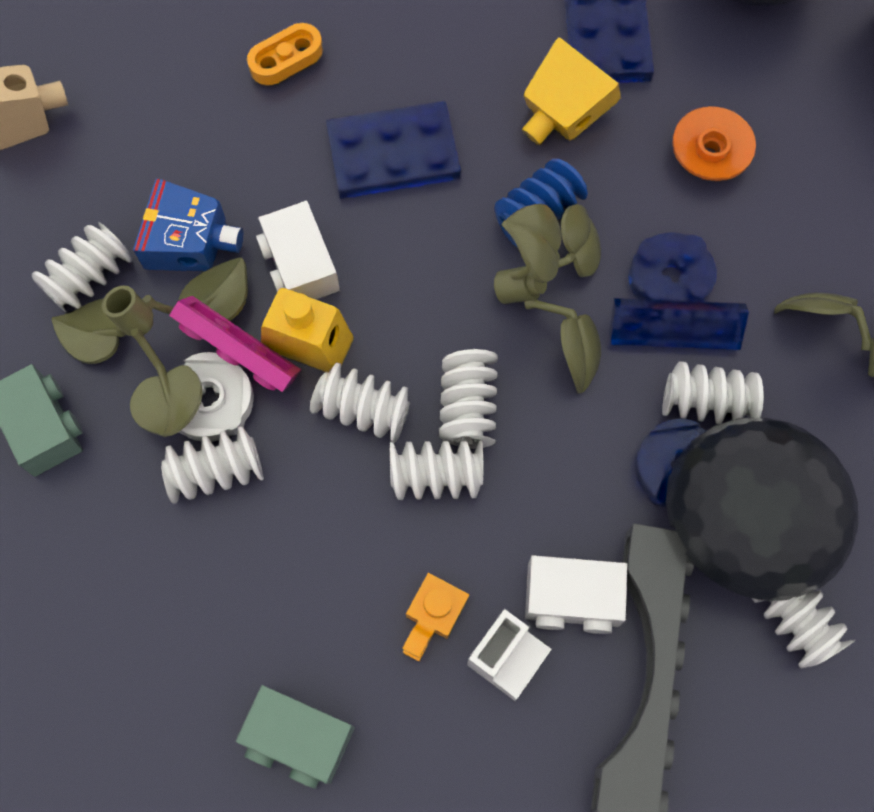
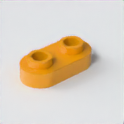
(283, 53)

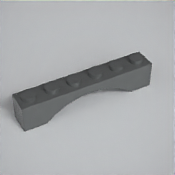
(655, 579)

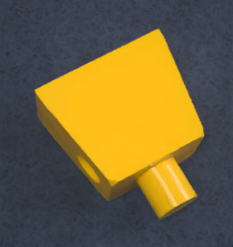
(567, 94)
(302, 328)

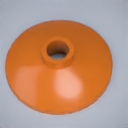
(720, 131)

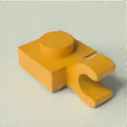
(434, 611)

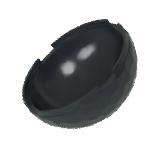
(763, 508)

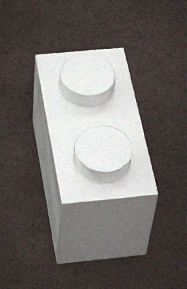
(297, 252)
(576, 593)

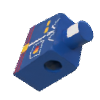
(183, 230)

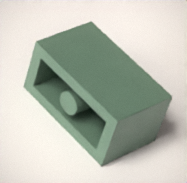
(34, 421)
(295, 736)

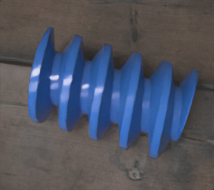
(552, 186)

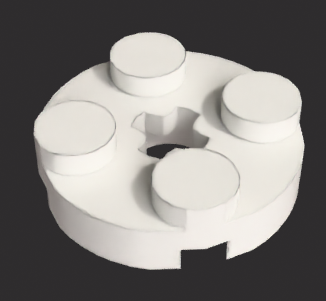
(234, 398)

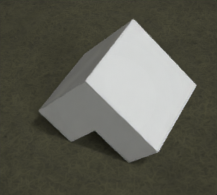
(508, 655)

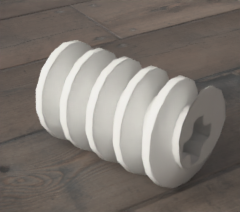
(82, 266)
(713, 392)
(465, 397)
(361, 402)
(210, 463)
(436, 469)
(808, 627)

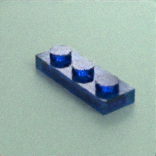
(678, 323)

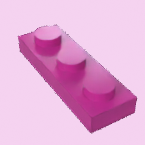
(234, 344)

